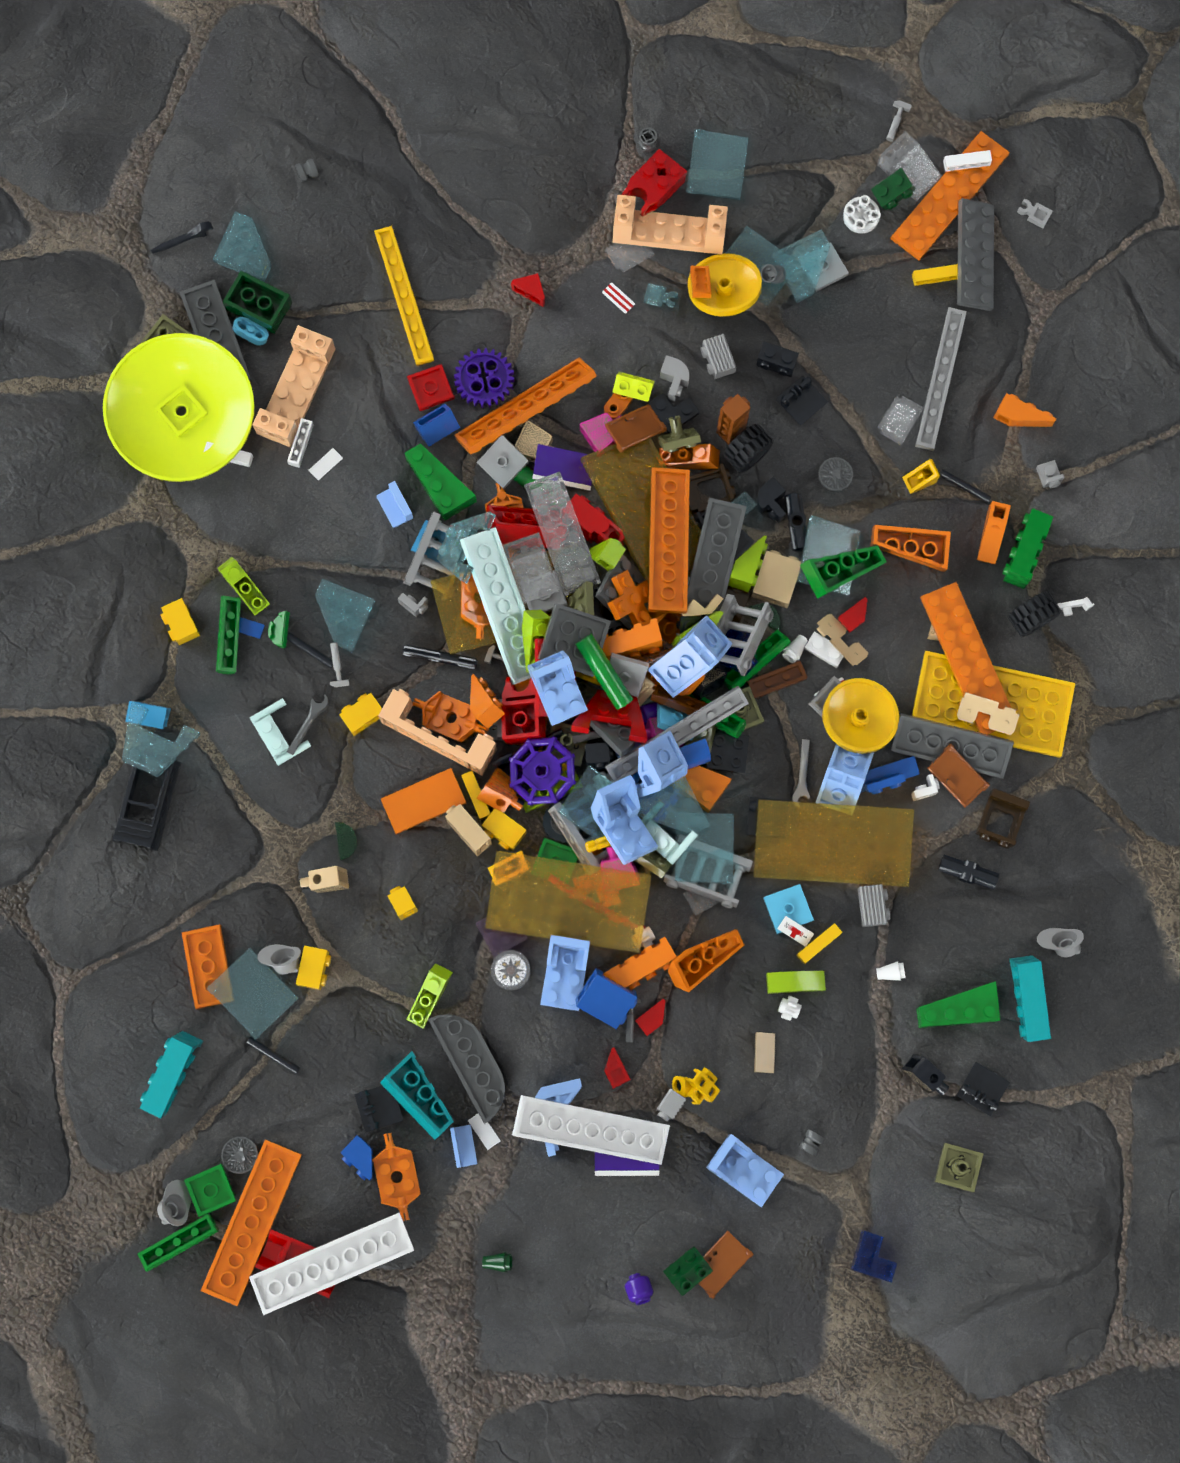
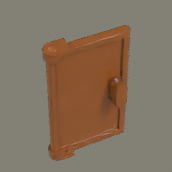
(640, 426)
(963, 780)
(728, 1260)

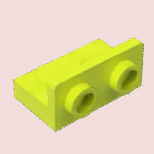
(633, 386)

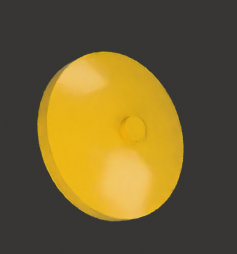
(734, 285)
(860, 715)

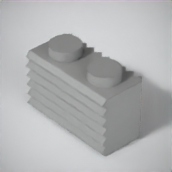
(718, 356)
(873, 906)
(670, 1105)

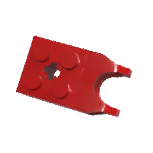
(656, 181)
(593, 522)
(517, 708)

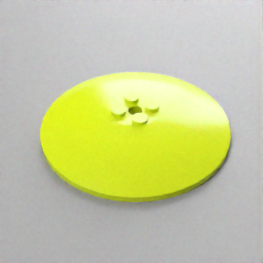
(172, 374)

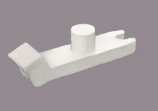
(1067, 606)

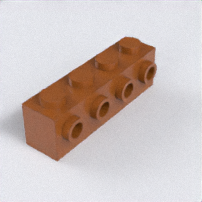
(733, 418)

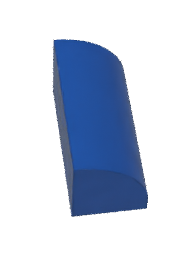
(436, 424)
(696, 753)

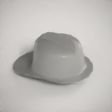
(1064, 941)
(281, 958)
(175, 1204)

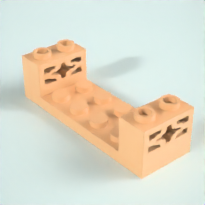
(669, 230)
(296, 387)
(394, 716)

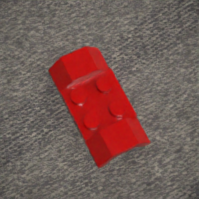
(282, 1248)

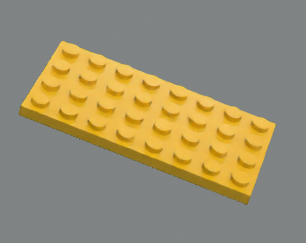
(1039, 701)

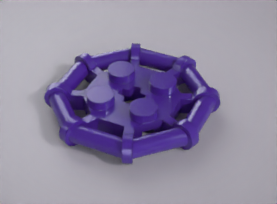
(553, 771)

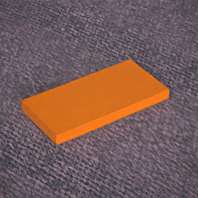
(423, 801)
(205, 962)

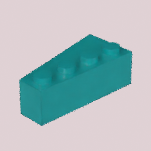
(1030, 998)
(169, 1073)
(415, 1093)

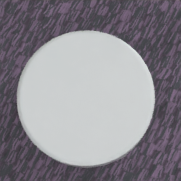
(861, 214)

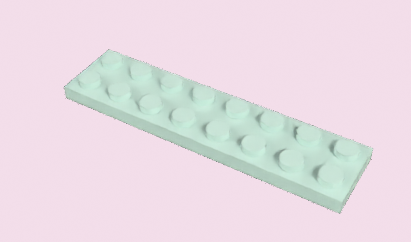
(499, 598)

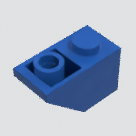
(361, 1156)

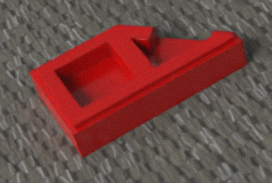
(854, 616)
(652, 1018)
(615, 1070)

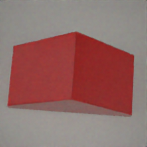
(530, 288)

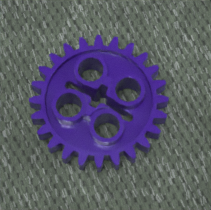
(500, 374)

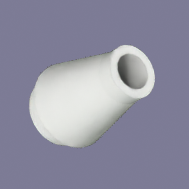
(794, 650)
(891, 972)

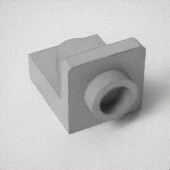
(1049, 474)
(409, 603)

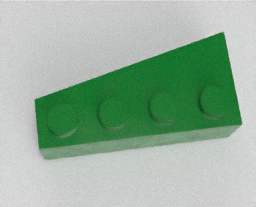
(441, 485)
(1027, 549)
(834, 571)
(968, 1007)

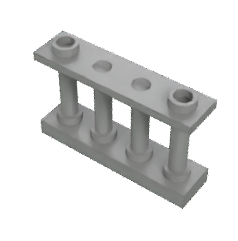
(420, 557)
(730, 608)
(574, 838)
(740, 866)

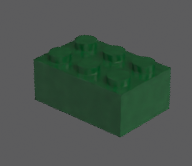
(257, 301)

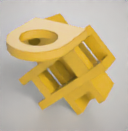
(690, 1086)

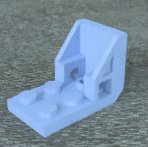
(691, 657)
(557, 687)
(660, 764)
(844, 777)
(617, 816)
(564, 972)
(560, 1093)
(744, 1170)

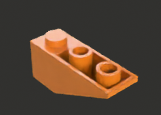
(1018, 413)
(698, 457)
(993, 532)
(483, 703)

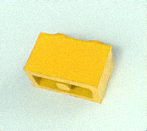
(180, 622)
(361, 714)
(503, 829)
(402, 902)
(312, 968)

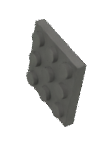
(608, 592)
(566, 629)

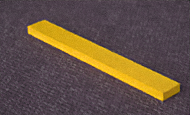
(404, 296)

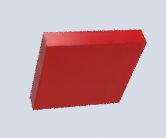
(430, 387)

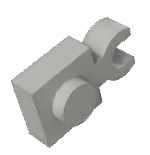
(1037, 214)

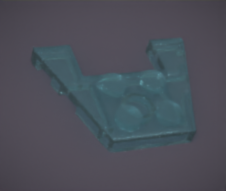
(451, 551)
(149, 750)

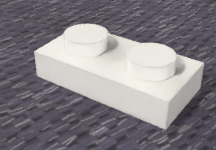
(824, 649)

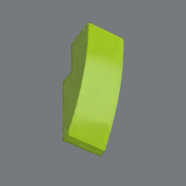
(795, 981)

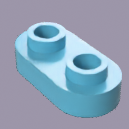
(251, 331)

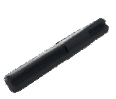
(439, 656)

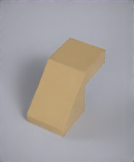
(695, 608)

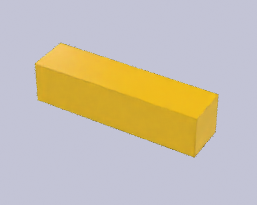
(935, 275)
(474, 790)
(819, 943)

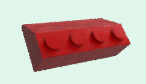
(514, 523)

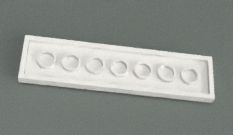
(590, 1130)
(331, 1263)

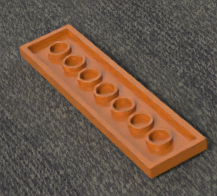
(941, 203)
(525, 406)
(669, 541)
(964, 648)
(251, 1223)

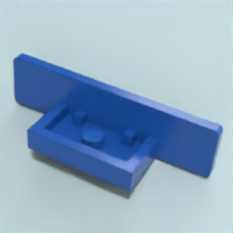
(890, 775)

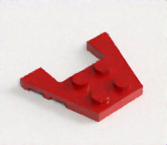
(602, 710)

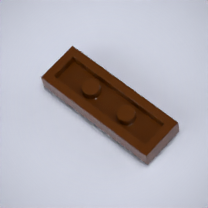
(777, 679)
(679, 703)

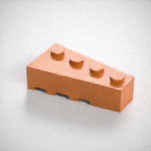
(914, 544)
(634, 642)
(707, 786)
(642, 965)

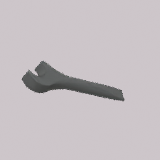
(315, 710)

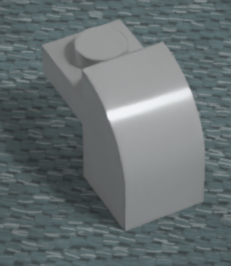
(677, 373)

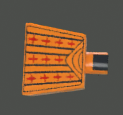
(499, 794)

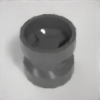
(647, 144)
(306, 170)
(773, 273)
(811, 1142)

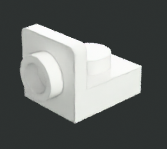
(923, 791)

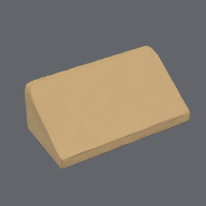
(764, 1052)

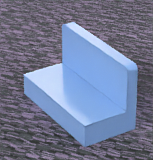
(394, 505)
(463, 1146)

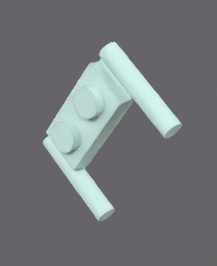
(272, 736)
(666, 844)

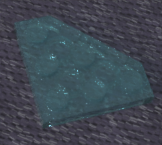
(243, 249)
(803, 263)
(343, 612)
(674, 808)

